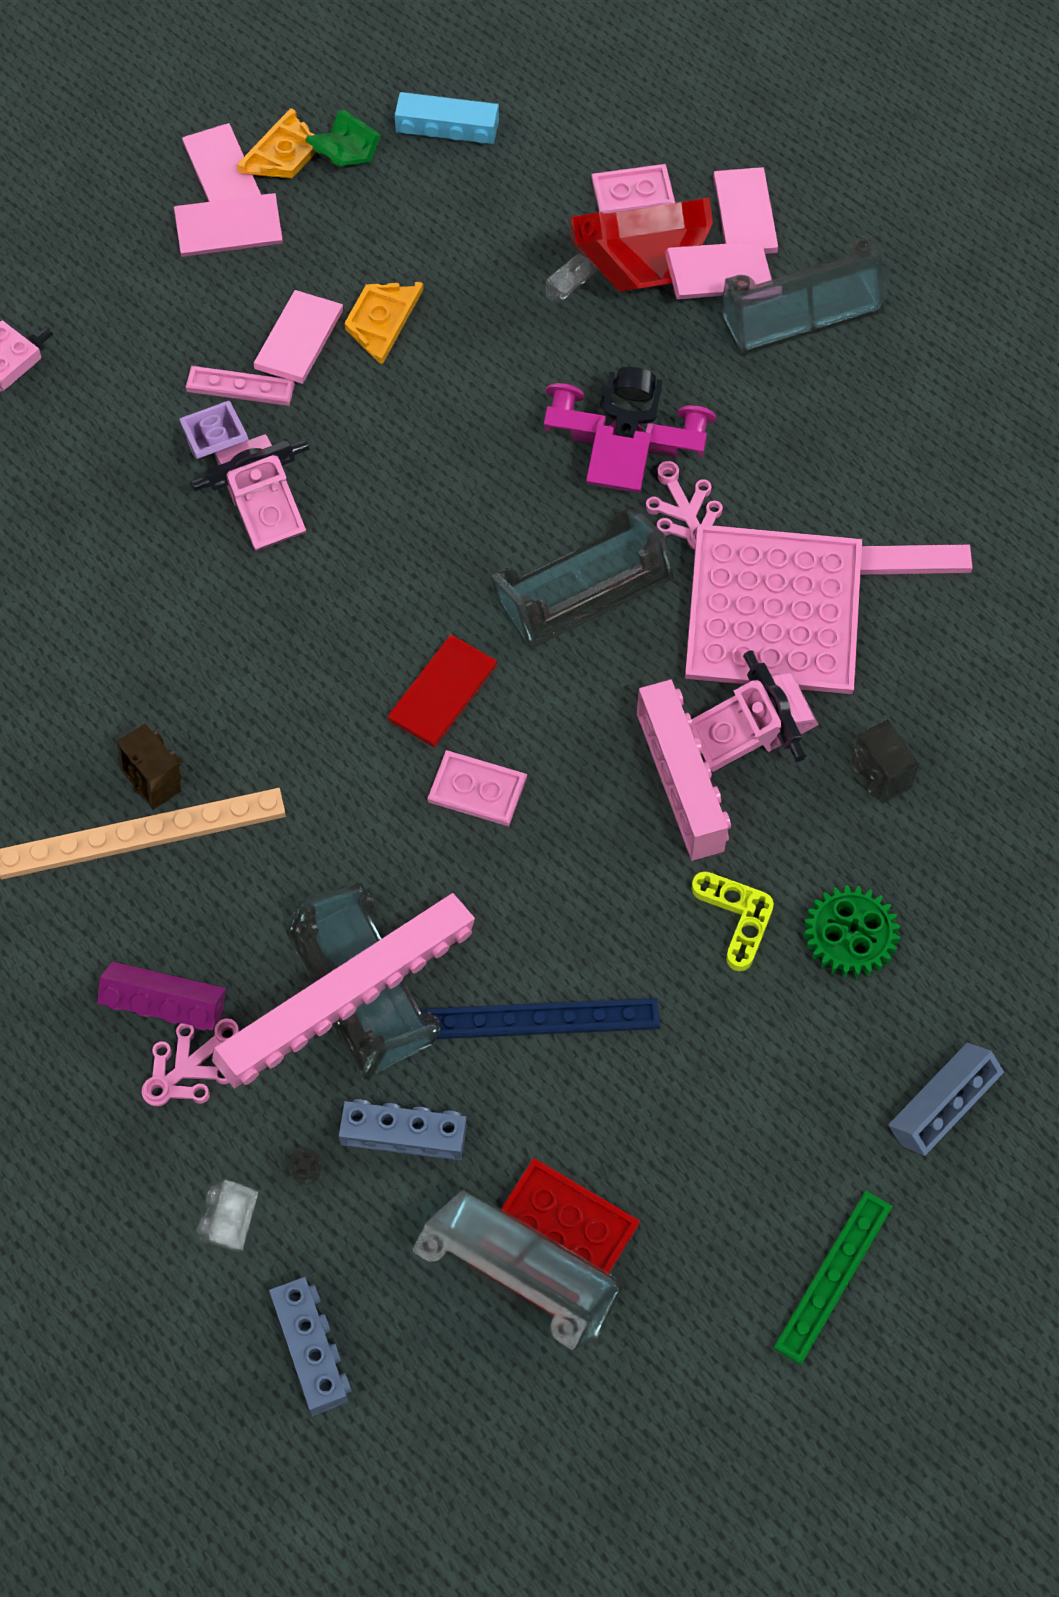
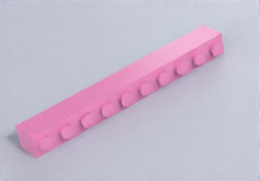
(342, 991)

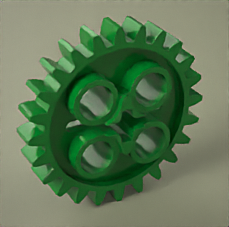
(841, 952)

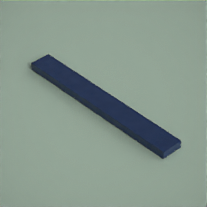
(547, 1018)

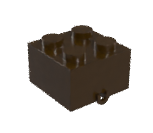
(149, 765)

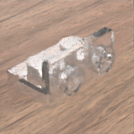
(568, 278)
(227, 1215)

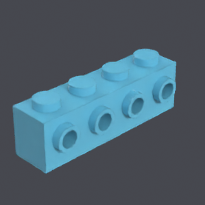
(447, 118)

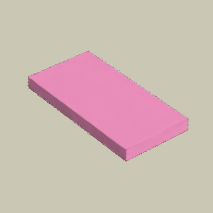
(215, 161)
(745, 207)
(228, 225)
(703, 269)
(298, 336)

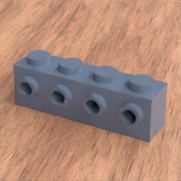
(946, 1098)
(403, 1129)
(309, 1346)

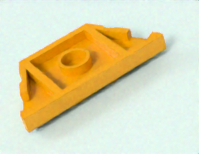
(280, 151)
(381, 316)

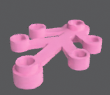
(684, 511)
(185, 1066)

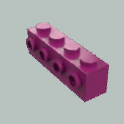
(161, 996)

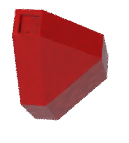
(632, 243)

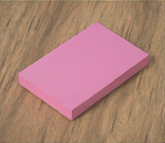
(632, 188)
(477, 788)

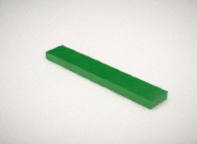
(832, 1278)

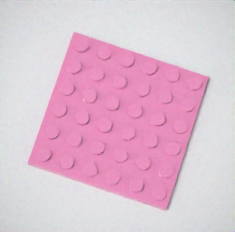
(782, 598)

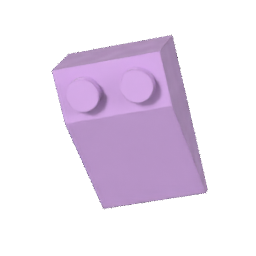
(213, 429)

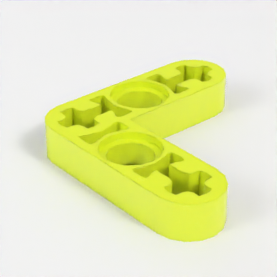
(744, 907)

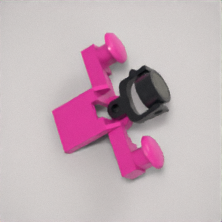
(621, 457)

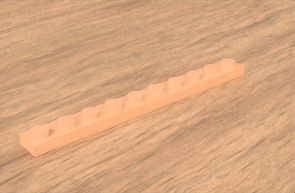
(141, 833)

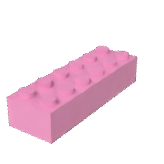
(683, 770)

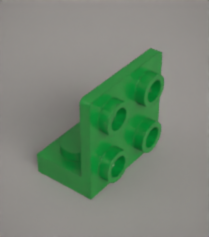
(347, 142)

